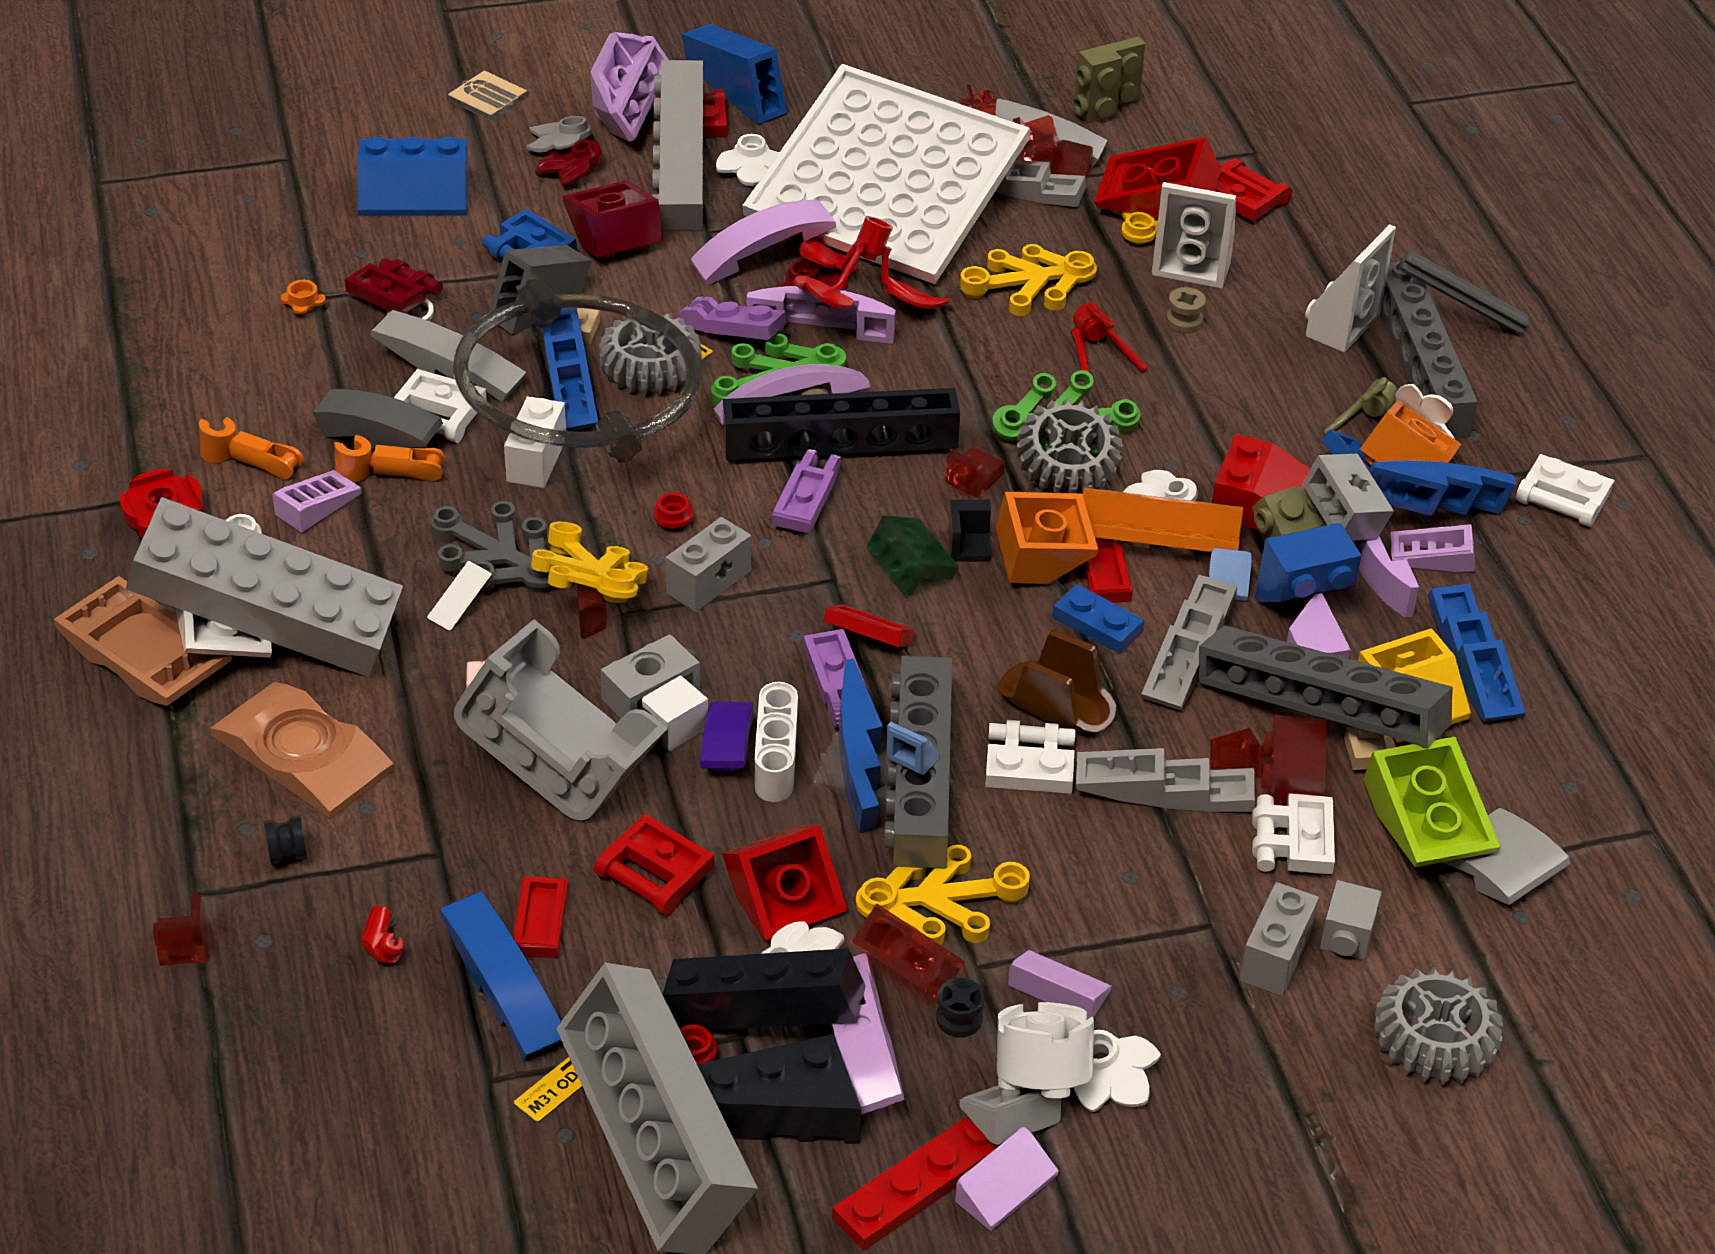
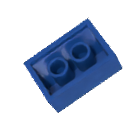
(412, 176)

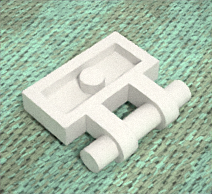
(1030, 767)
(1308, 837)

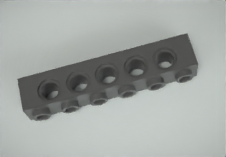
(1426, 347)
(1326, 685)
(921, 800)

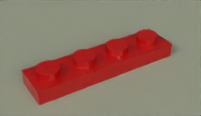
(911, 1184)

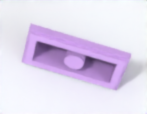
(1057, 983)
(1005, 1179)

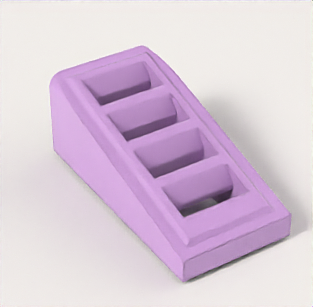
(305, 502)
(1448, 548)

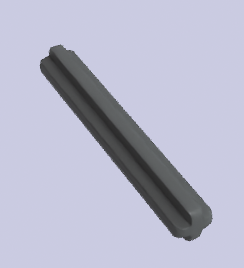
(1464, 292)

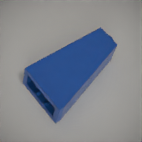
(741, 67)

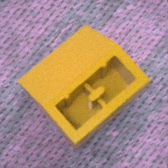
(1426, 658)

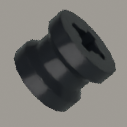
(285, 839)
(960, 1007)

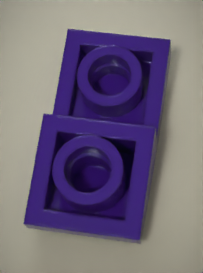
(726, 736)

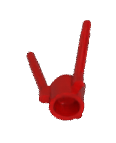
(1093, 326)

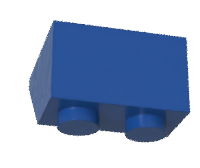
(1307, 564)

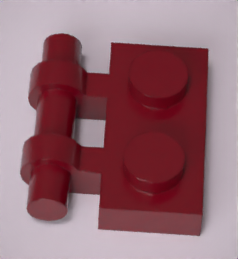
(392, 285)

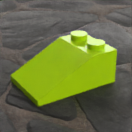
(1430, 802)

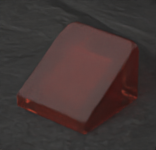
(1074, 161)
(591, 611)
(1236, 751)

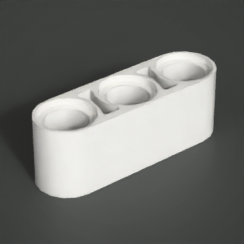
(776, 741)

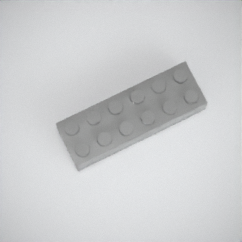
(263, 587)
(656, 1110)

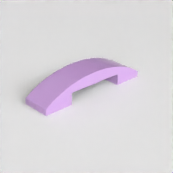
(757, 231)
(868, 316)
(785, 380)
(1389, 579)

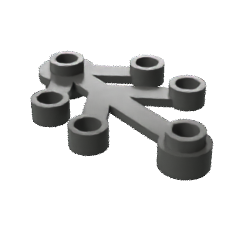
(449, 527)

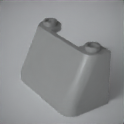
(549, 729)

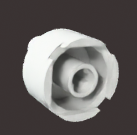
(1044, 1048)

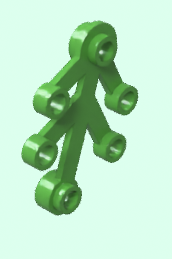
(776, 346)
(1009, 431)

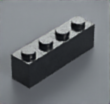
(765, 989)

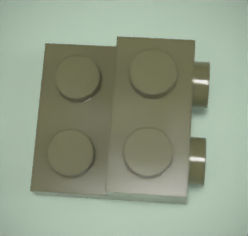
(1108, 78)
(1287, 512)

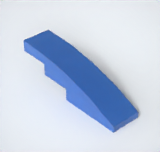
(570, 370)
(1442, 485)
(1479, 656)
(858, 742)
(502, 974)

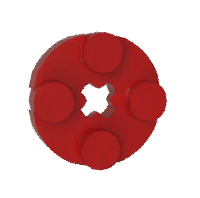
(147, 488)

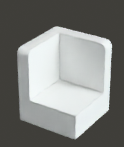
(678, 708)

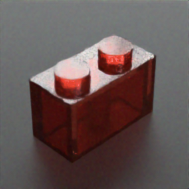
(1295, 758)
(907, 950)

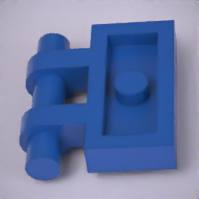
(526, 231)

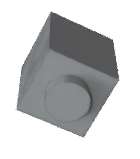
(1350, 920)

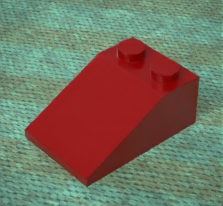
(1136, 178)
(1253, 471)

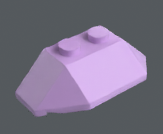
(625, 82)

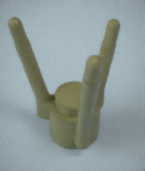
(1374, 402)

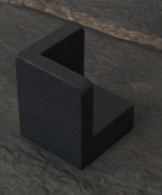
(970, 530)

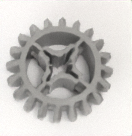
(643, 357)
(1069, 433)
(1439, 1015)

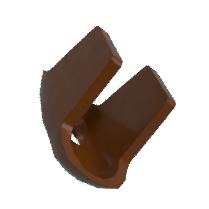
(1062, 685)

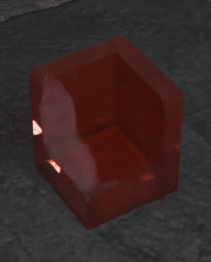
(1043, 139)
(182, 938)

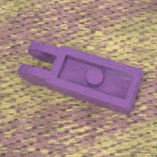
(733, 320)
(805, 493)
(827, 658)

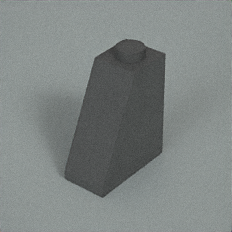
(556, 266)

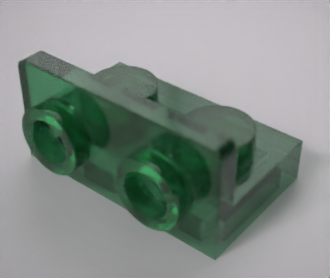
(909, 553)

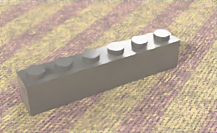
(680, 144)

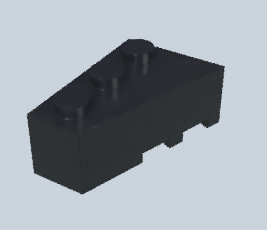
(786, 1091)

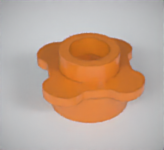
(302, 296)

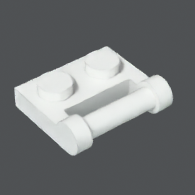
(442, 397)
(1565, 489)

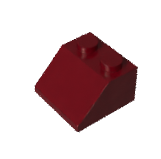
(614, 218)

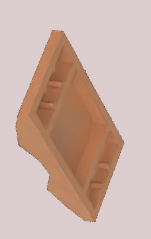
(136, 642)
(304, 747)

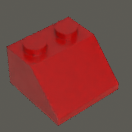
(785, 879)

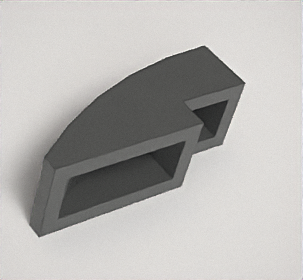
(376, 418)

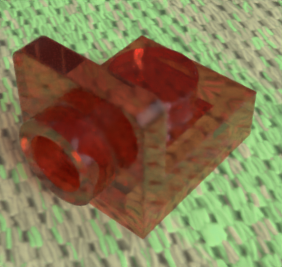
(973, 471)

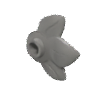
(559, 134)

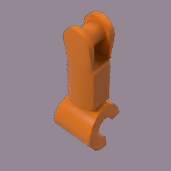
(247, 448)
(388, 460)

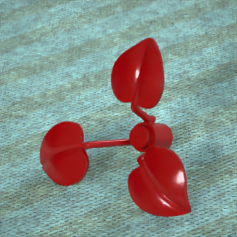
(869, 244)

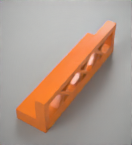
(1163, 520)

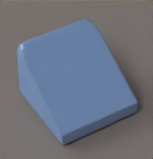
(1231, 568)
(910, 749)

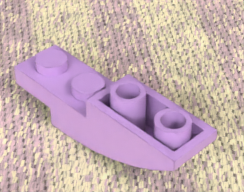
(869, 1049)

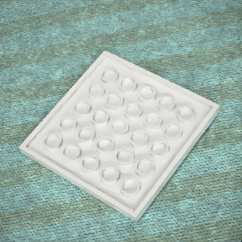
(893, 158)

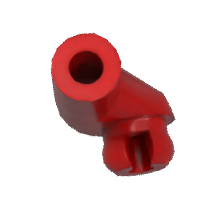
(377, 940)

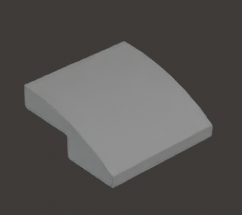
(1521, 864)

